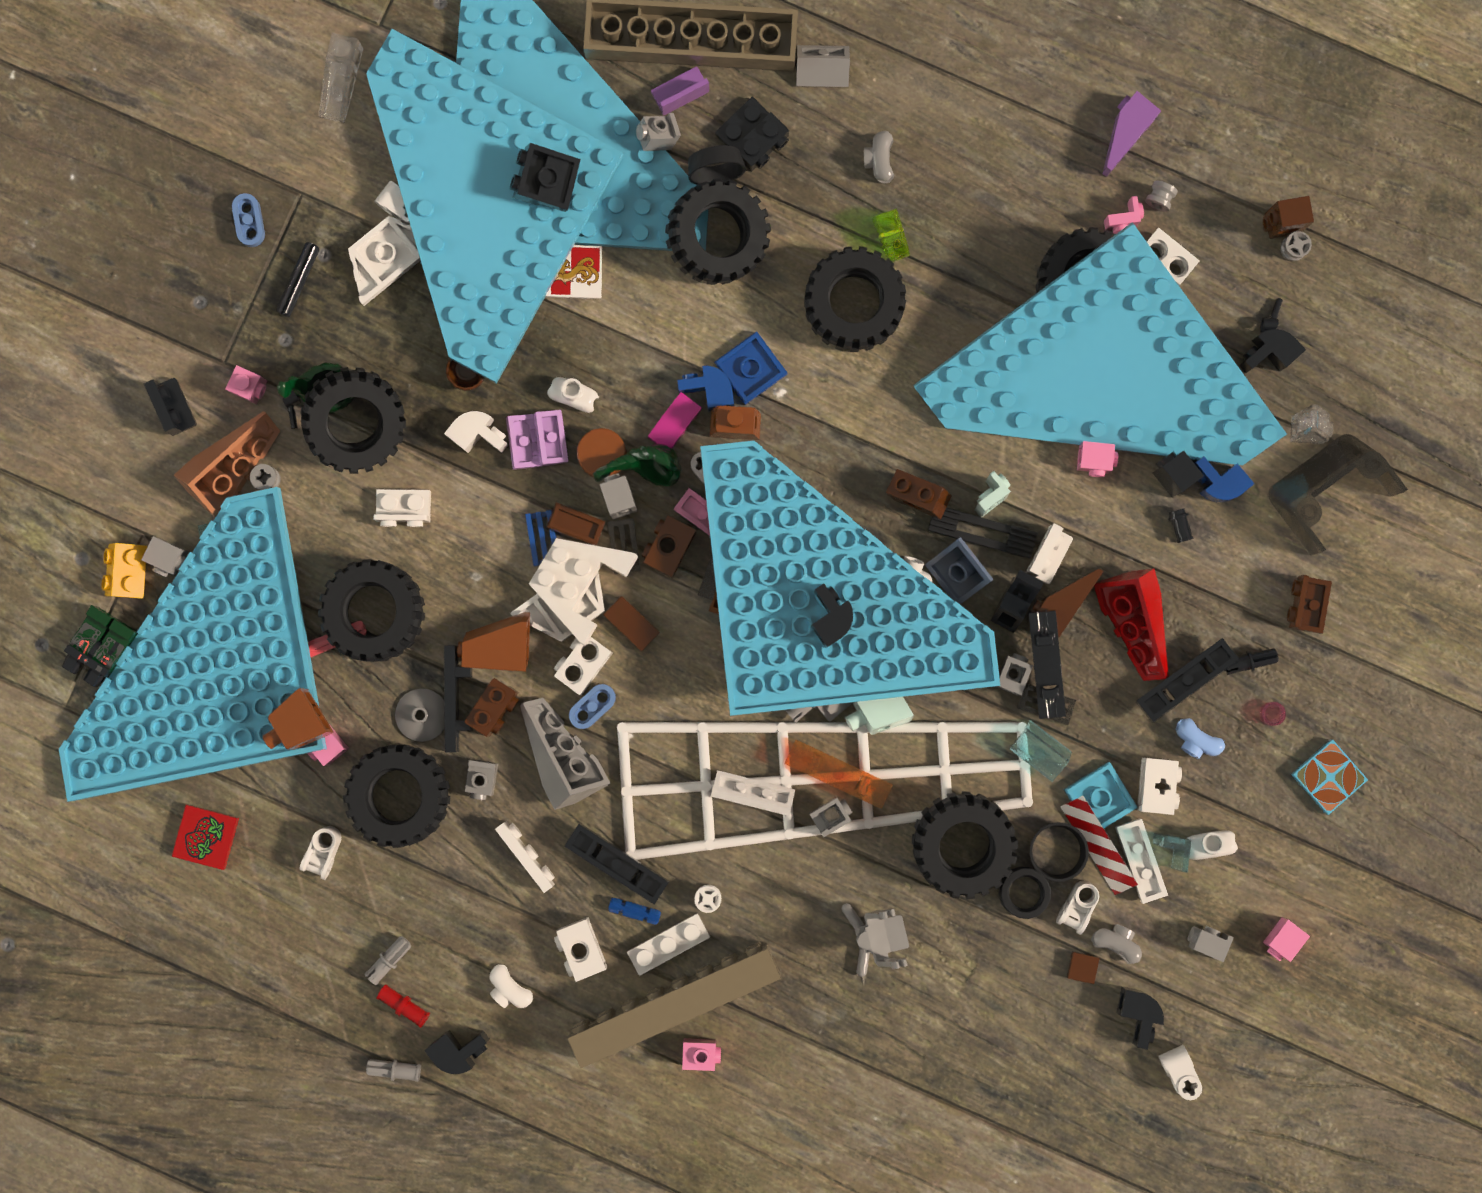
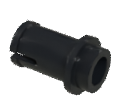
(1181, 525)

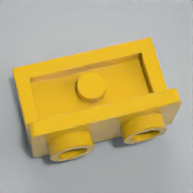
(124, 571)

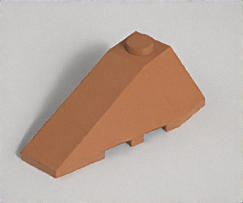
(227, 464)

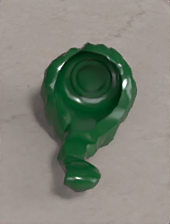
(304, 383)
(654, 463)

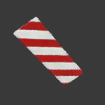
(1099, 845)

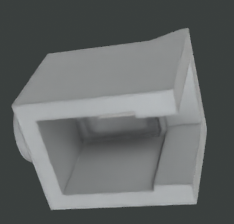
(831, 816)

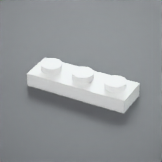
(753, 793)
(526, 855)
(1141, 860)
(668, 944)

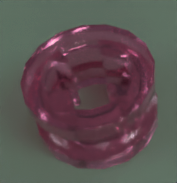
(1273, 722)

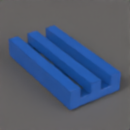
(538, 515)

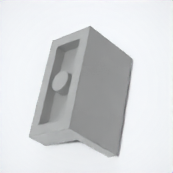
(823, 66)

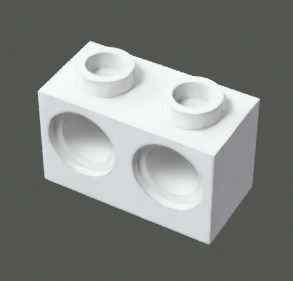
(1173, 253)
(588, 668)

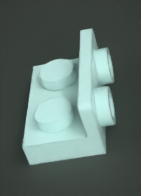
(994, 495)

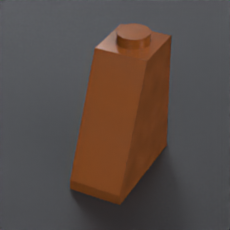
(498, 645)

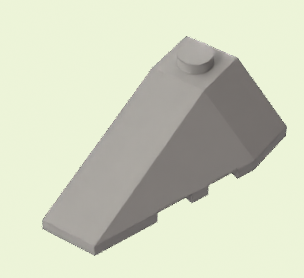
(562, 763)

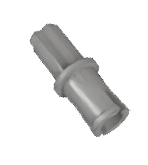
(388, 960)
(393, 1070)

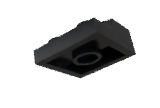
(754, 133)
(545, 177)

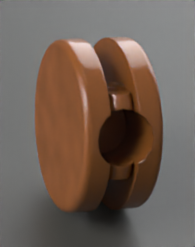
(598, 449)

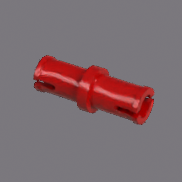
(403, 1005)

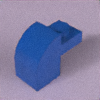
(715, 384)
(1224, 486)

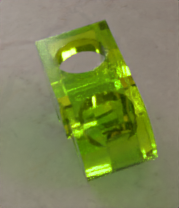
(891, 235)

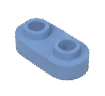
(248, 221)
(592, 706)

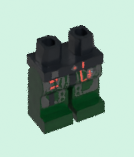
(98, 645)

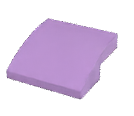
(537, 439)

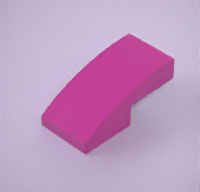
(675, 421)

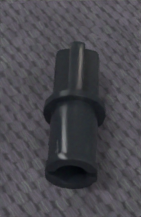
(1253, 660)

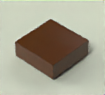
(1083, 967)

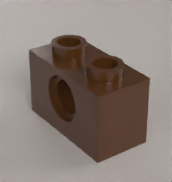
(1288, 217)
(919, 494)
(668, 562)

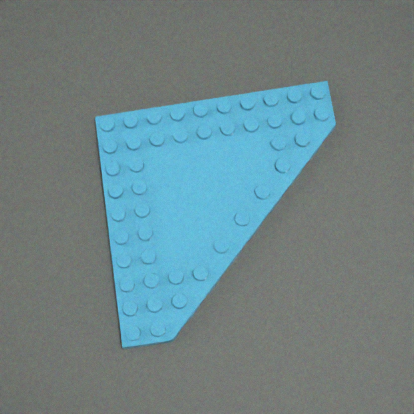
(531, 58)
(454, 163)
(1106, 360)
(781, 542)
(203, 665)

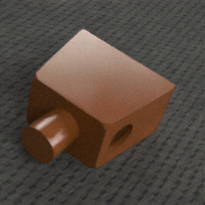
(735, 422)
(297, 722)

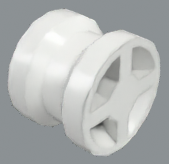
(707, 899)

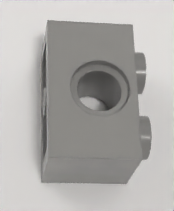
(618, 496)

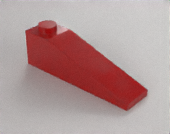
(1136, 611)

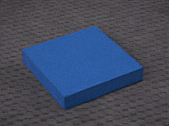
(751, 368)

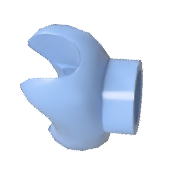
(1197, 741)

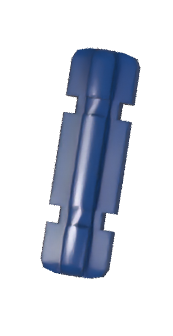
(634, 911)

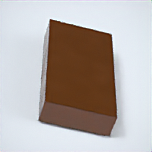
(575, 524)
(631, 623)

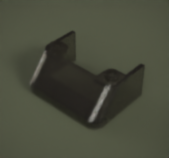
(1296, 492)

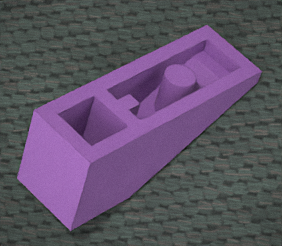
(1131, 122)

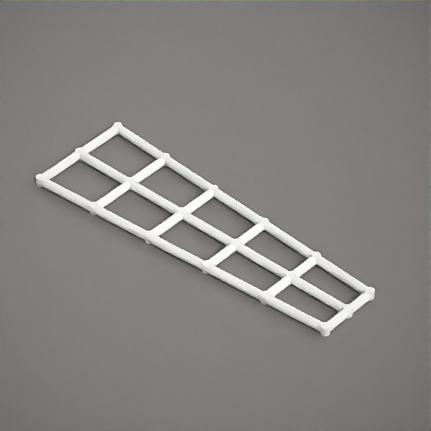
(785, 779)

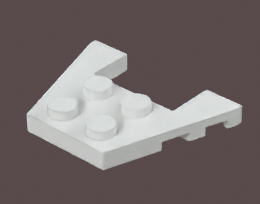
(568, 574)

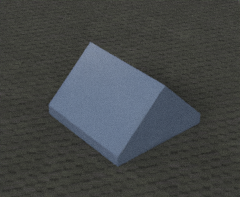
(959, 571)

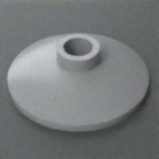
(434, 719)

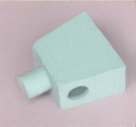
(879, 714)

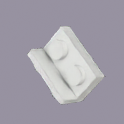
(402, 506)
(1049, 554)

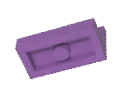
(680, 90)

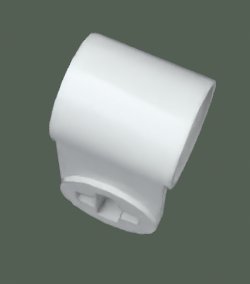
(392, 202)
(320, 857)
(1078, 908)
(1180, 1069)

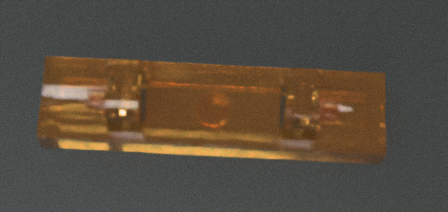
(838, 774)

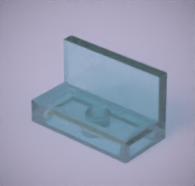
(1041, 751)
(1181, 850)

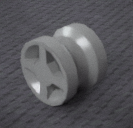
(1161, 196)
(1301, 243)
(269, 480)

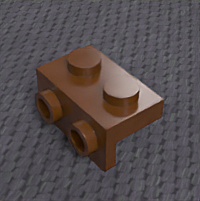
(1309, 604)
(492, 707)

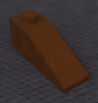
(1068, 599)

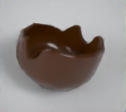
(462, 377)

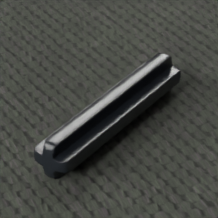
(297, 279)

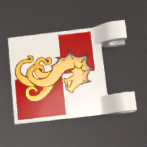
(579, 274)

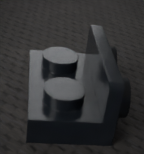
(170, 406)

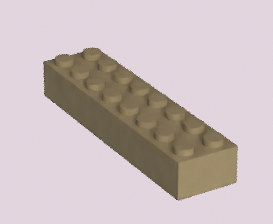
(691, 34)
(673, 1005)

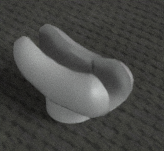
(878, 157)
(1119, 941)

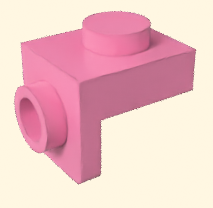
(1119, 221)

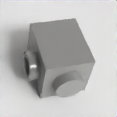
(164, 556)

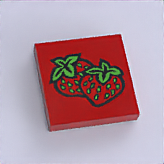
(205, 837)

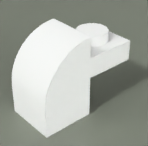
(472, 426)

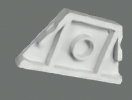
(382, 257)
(546, 620)

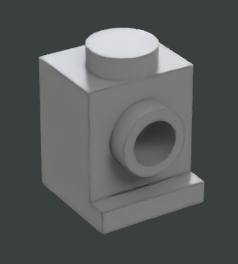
(658, 132)
(1017, 685)
(488, 771)
(1209, 942)

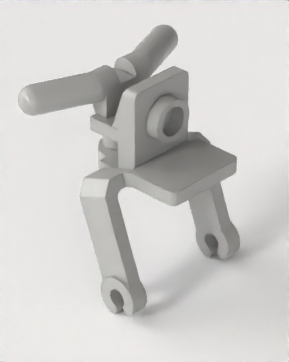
(879, 936)

